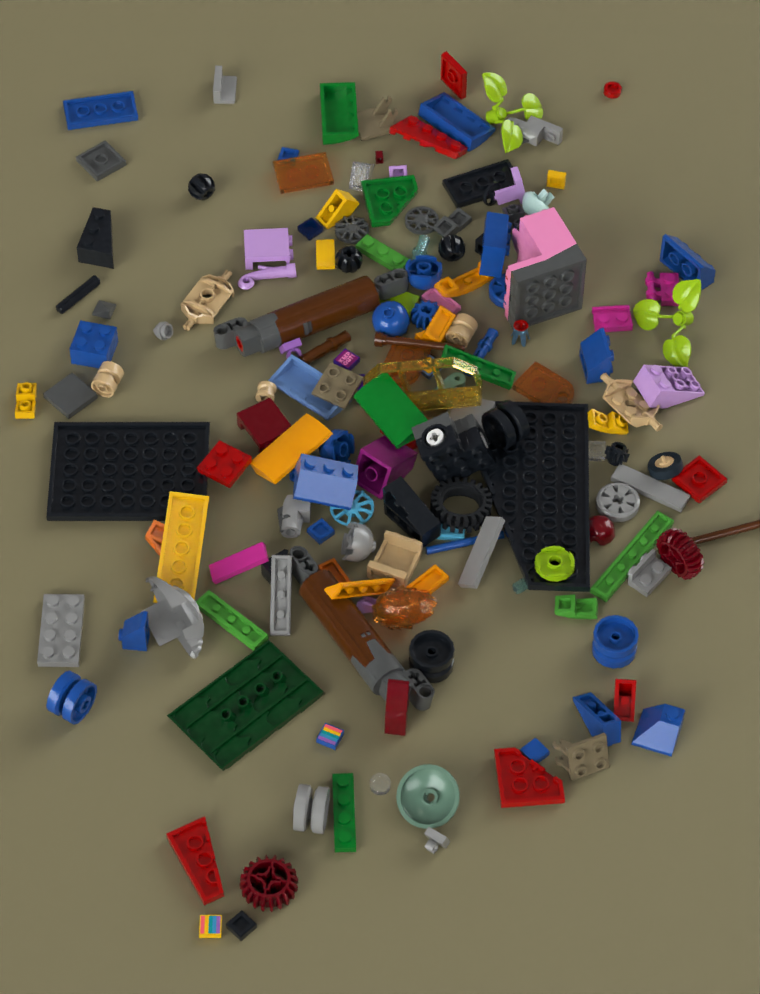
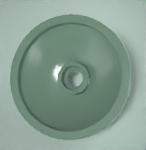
(414, 793)

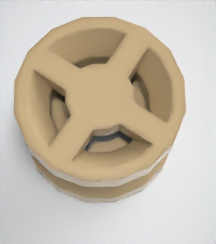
(265, 390)

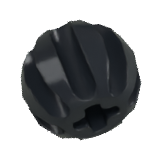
(201, 186)
(451, 248)
(348, 259)

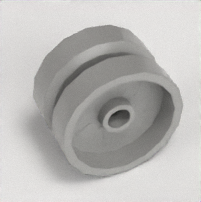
(308, 808)

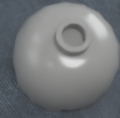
(357, 543)

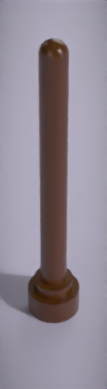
(382, 339)
(726, 532)

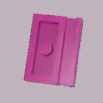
(612, 318)

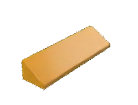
(359, 588)

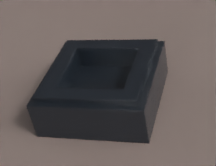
(241, 925)

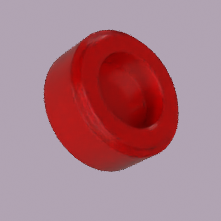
(612, 90)

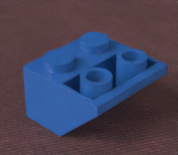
(596, 356)

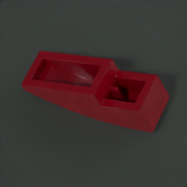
(397, 707)

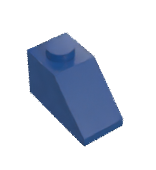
(135, 632)

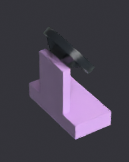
(506, 194)

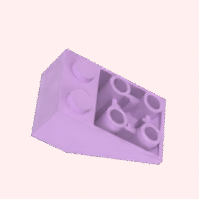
(667, 385)

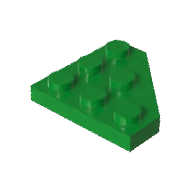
(387, 197)

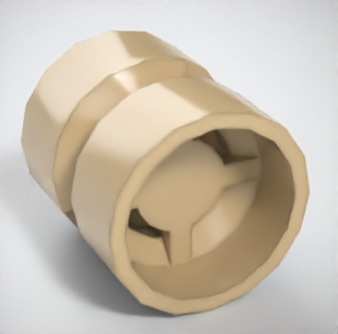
(461, 330)
(107, 379)

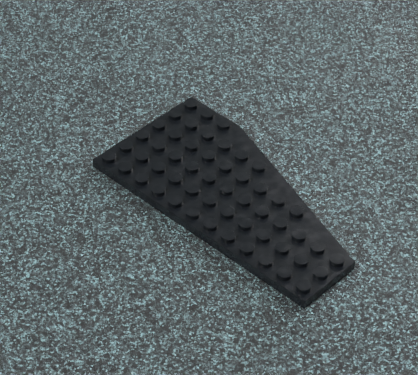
(544, 491)

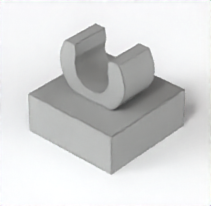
(435, 839)

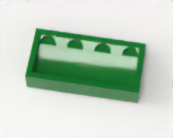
(338, 112)
(390, 409)

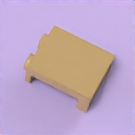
(395, 559)

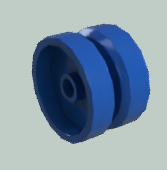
(615, 641)
(71, 697)

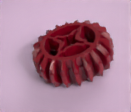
(680, 553)
(260, 874)

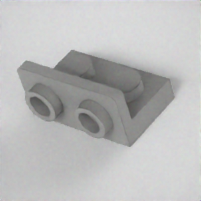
(648, 573)

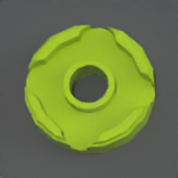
(554, 572)

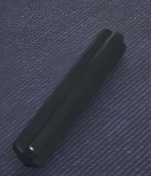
(78, 294)

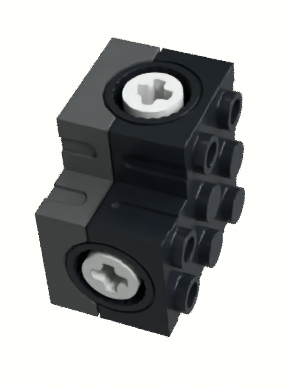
(453, 446)

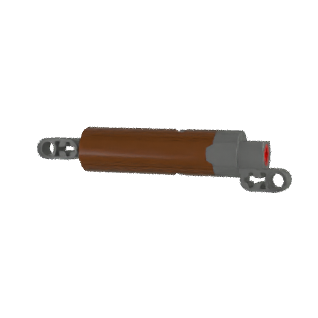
(310, 314)

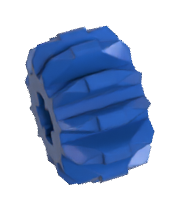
(423, 313)

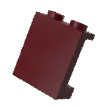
(263, 423)

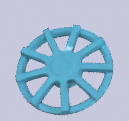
(355, 510)

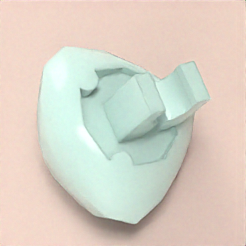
(535, 203)

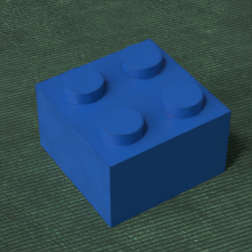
(93, 344)

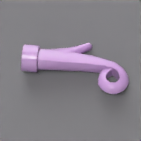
(267, 272)

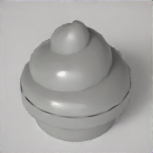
(163, 330)

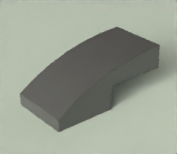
(453, 224)

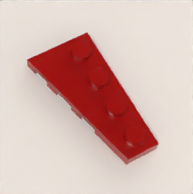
(428, 137)
(197, 857)

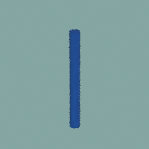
(454, 544)

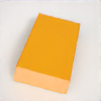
(439, 325)
(430, 580)

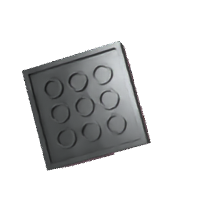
(547, 272)

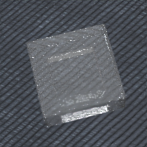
(597, 450)

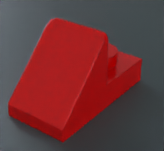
(624, 699)

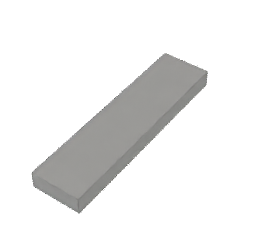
(651, 487)
(481, 552)
(280, 595)

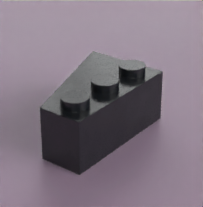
(97, 240)
(409, 512)

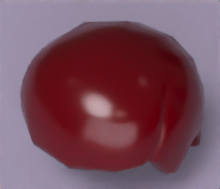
(601, 529)

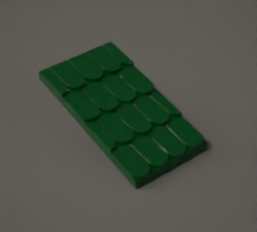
(246, 705)

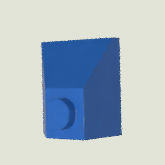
(659, 728)

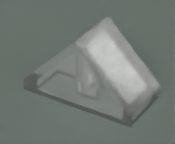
(360, 172)

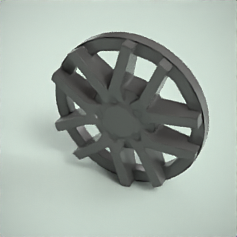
(351, 229)

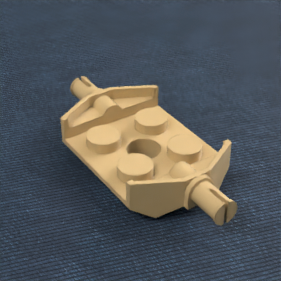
(202, 309)
(629, 403)

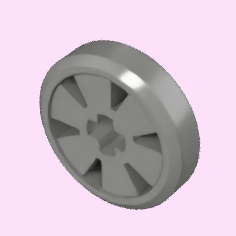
(618, 492)

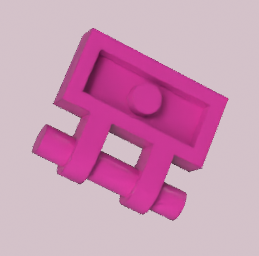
(666, 283)

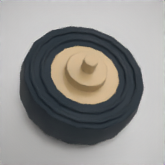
(665, 465)

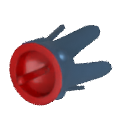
(521, 329)

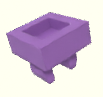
(291, 346)

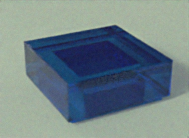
(310, 229)

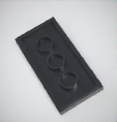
(470, 186)

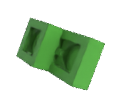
(575, 608)

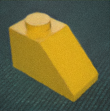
(338, 205)

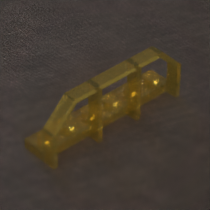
(436, 398)

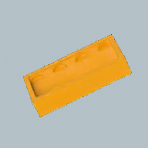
(284, 452)

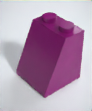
(382, 464)

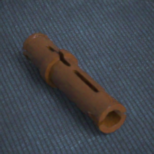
(331, 344)

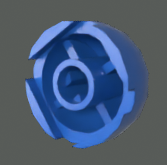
(423, 272)
(391, 319)
(338, 446)

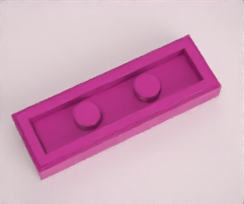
(238, 563)

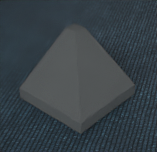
(104, 309)

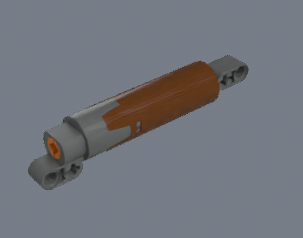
(355, 634)

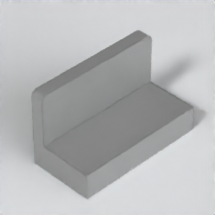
(224, 87)

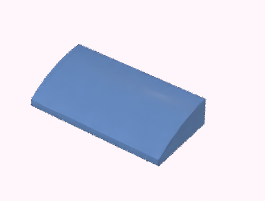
(298, 381)

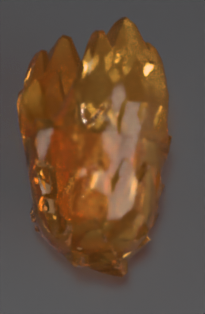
(403, 607)

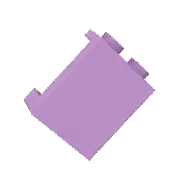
(267, 246)

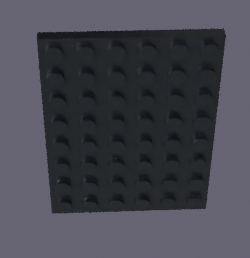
(124, 469)

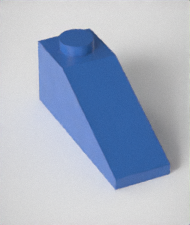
(598, 717)

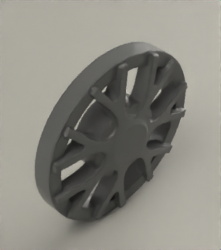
(421, 220)

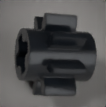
(616, 453)

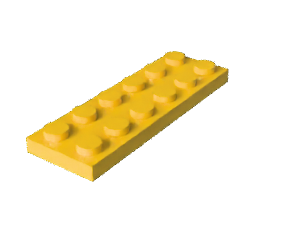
(183, 541)

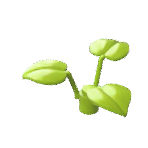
(495, 90)
(646, 313)

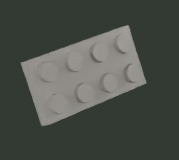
(61, 630)

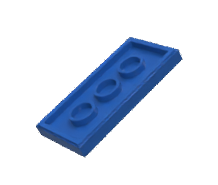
(100, 110)

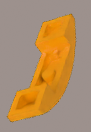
(462, 284)

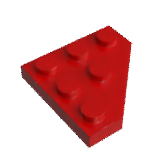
(525, 781)

